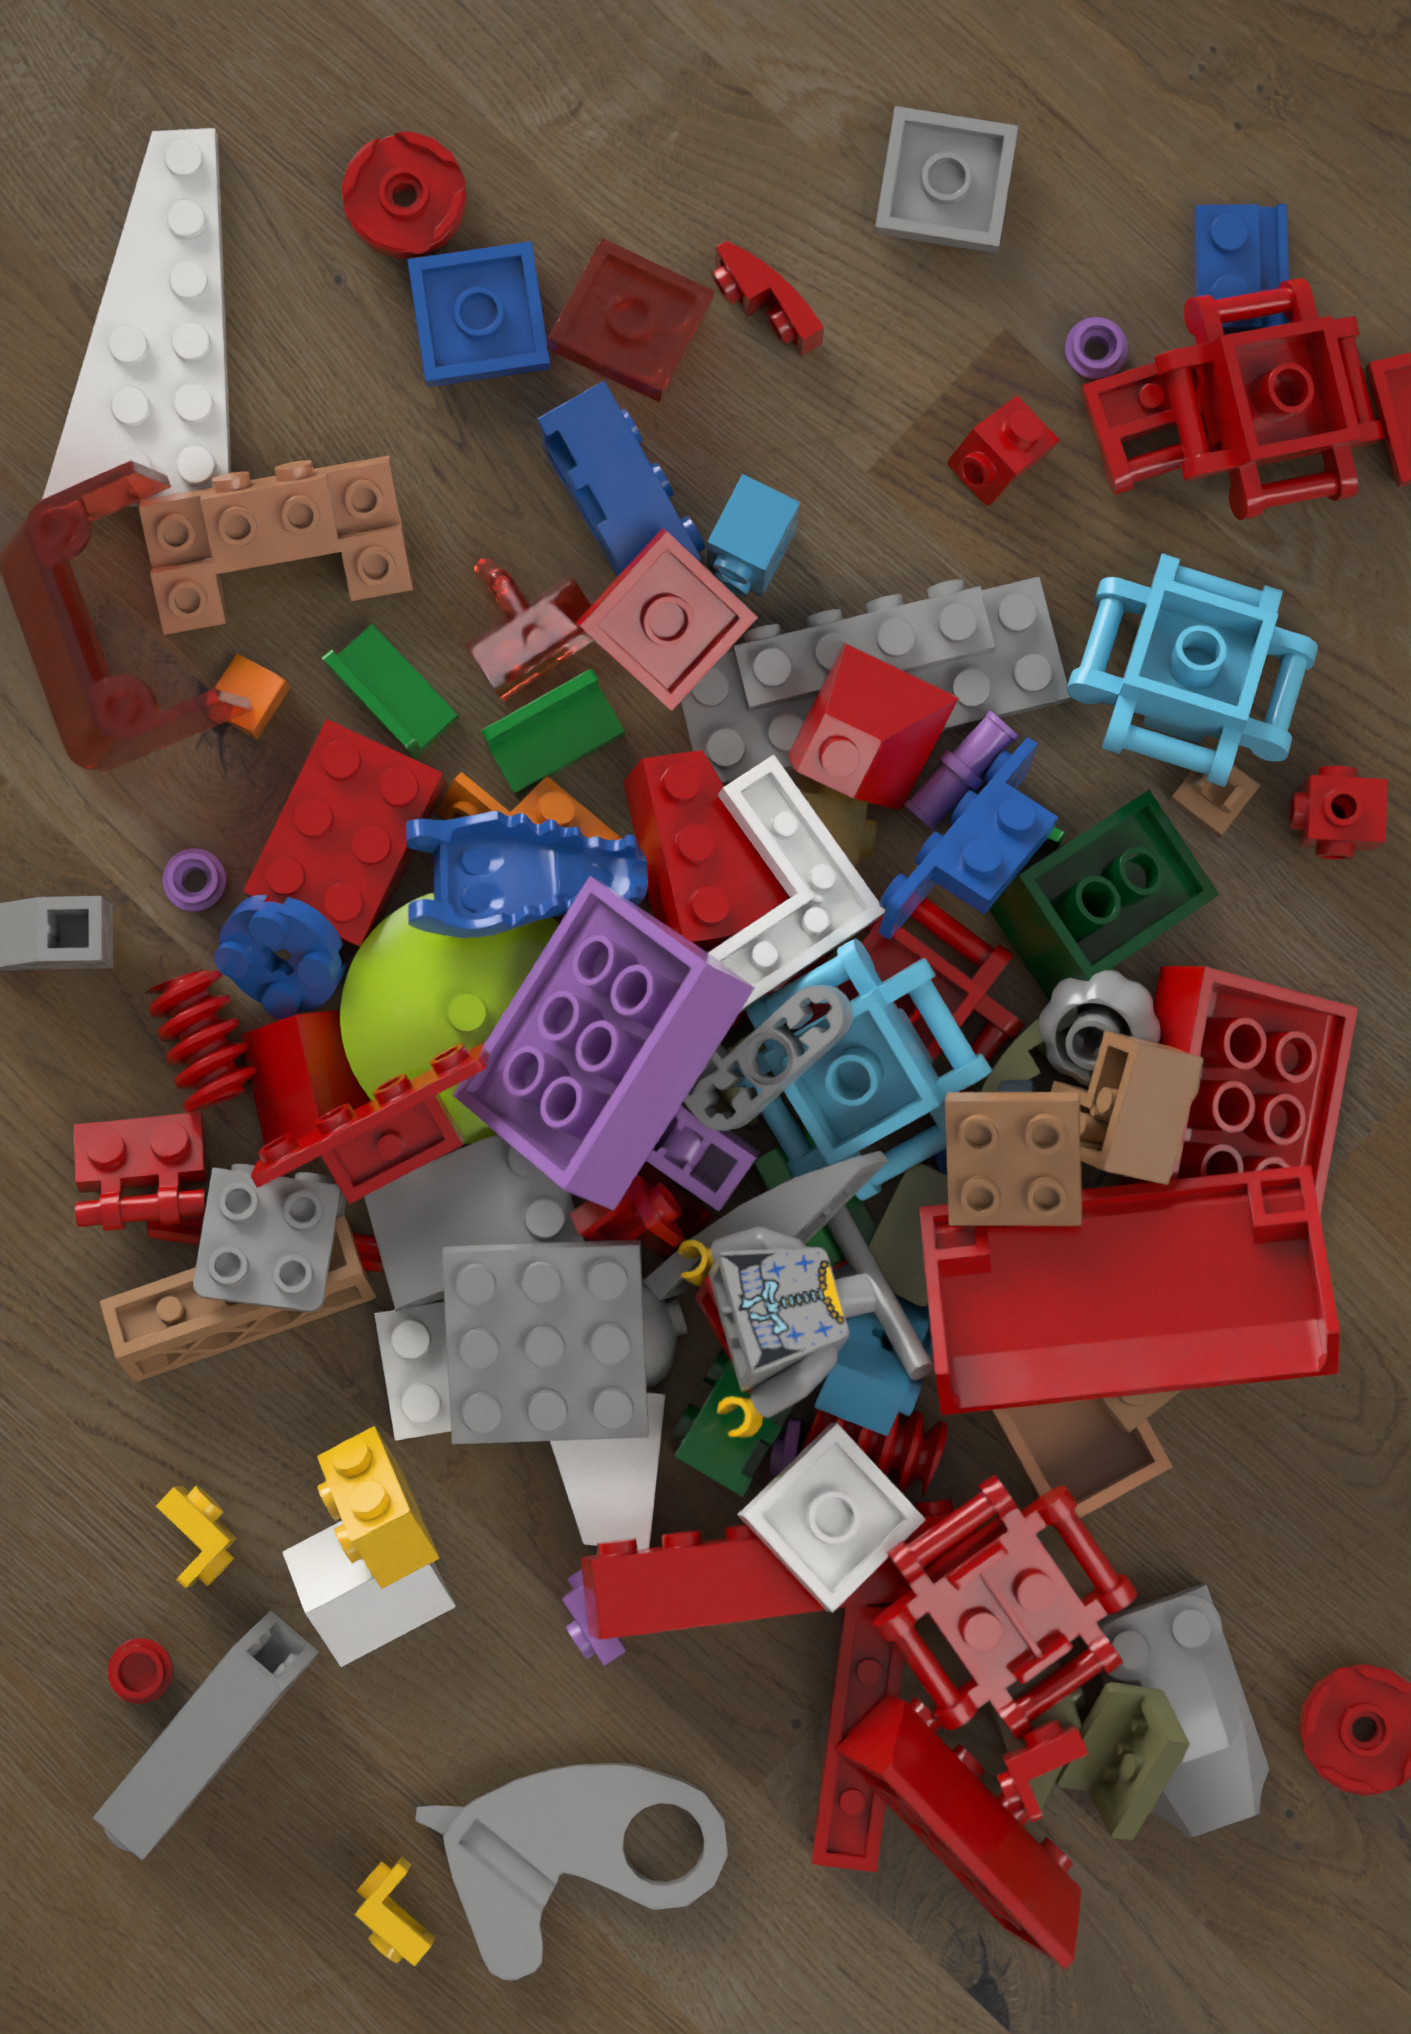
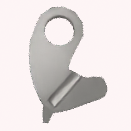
(559, 1821)

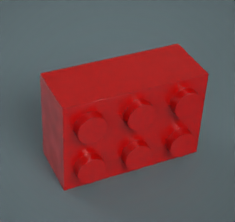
(346, 831)

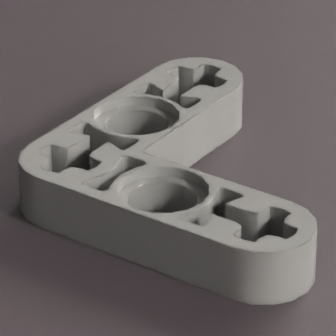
(722, 1071)

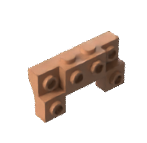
(273, 522)

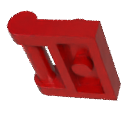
(1132, 407)

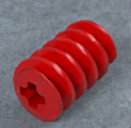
(201, 1039)
(904, 1449)

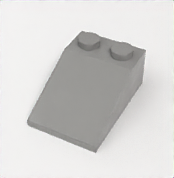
(462, 1199)

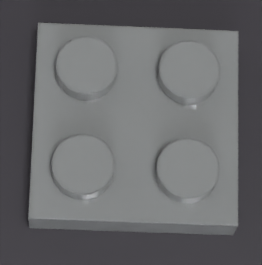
(946, 179)

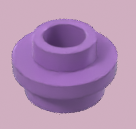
(1101, 331)
(178, 869)

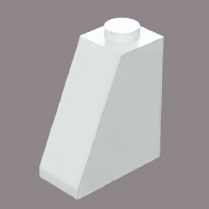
(613, 1481)

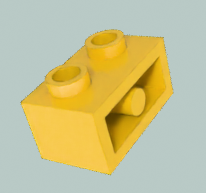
(376, 1508)

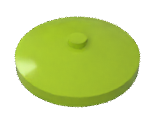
(427, 992)

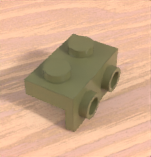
(1131, 1755)

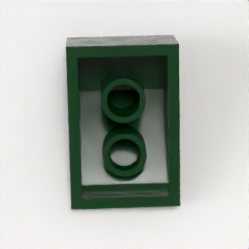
(1102, 895)

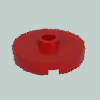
(396, 165)
(1327, 1721)

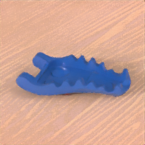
(510, 872)

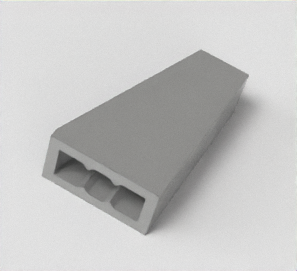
(205, 1735)

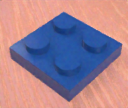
(479, 314)

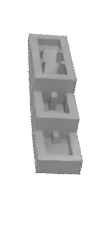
(793, 1208)

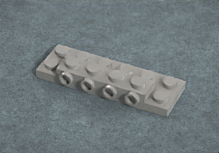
(979, 644)

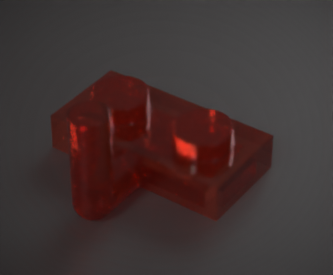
(532, 635)

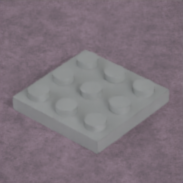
(545, 1341)

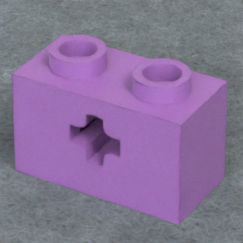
(701, 1158)

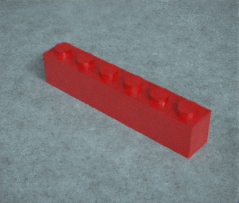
(716, 1581)

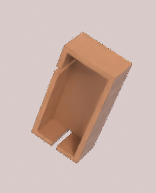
(1079, 1449)

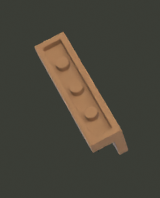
(173, 1326)

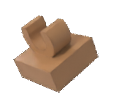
(1212, 804)

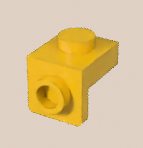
(197, 1518)
(395, 1930)

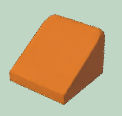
(262, 688)

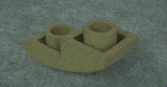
(1016, 1060)

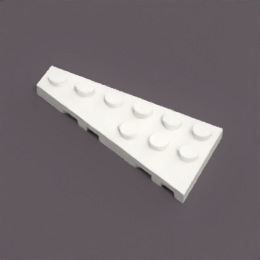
(158, 346)

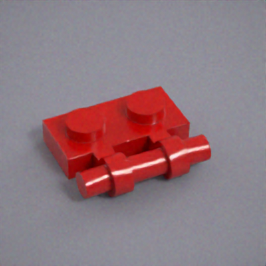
(140, 1154)

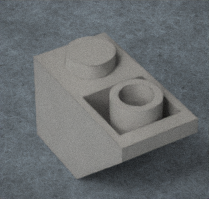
(56, 933)

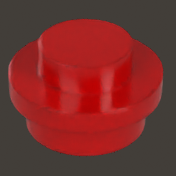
(140, 1670)

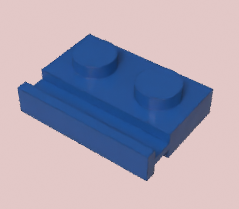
(1241, 253)

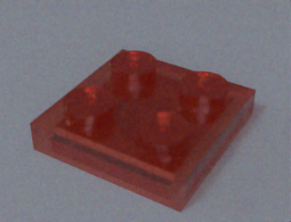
(630, 320)

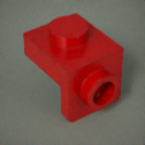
(1001, 450)
(639, 1210)
(1045, 1750)

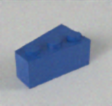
(610, 477)

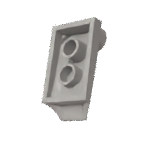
(1183, 1651)

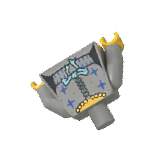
(778, 1315)

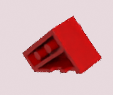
(699, 861)

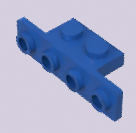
(983, 848)

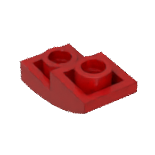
(755, 286)

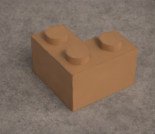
(1136, 1106)

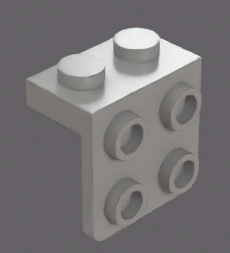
(269, 1240)

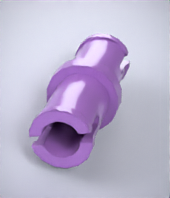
(961, 770)

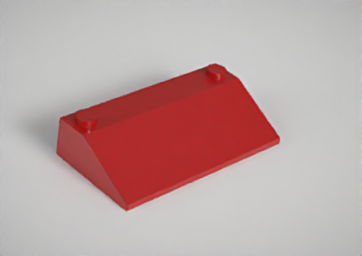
(1142, 1298)

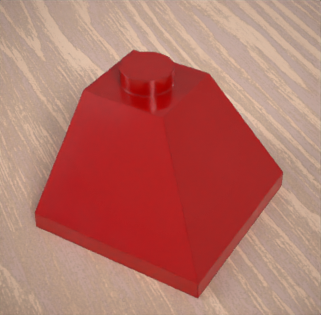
(871, 729)

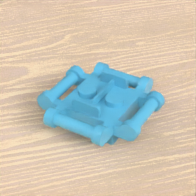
(1193, 669)
(872, 1076)

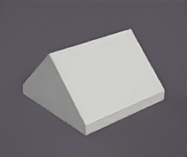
(350, 1605)

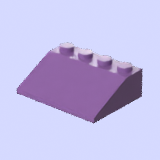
(603, 1044)

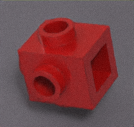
(1359, 802)

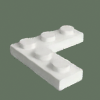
(824, 888)

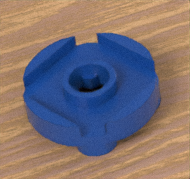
(281, 985)

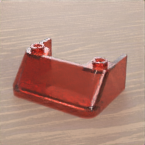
(97, 715)

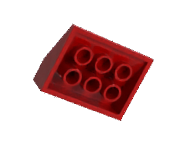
(1266, 1072)
(967, 1826)

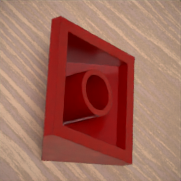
(300, 1073)

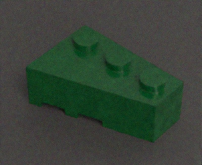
(706, 1438)

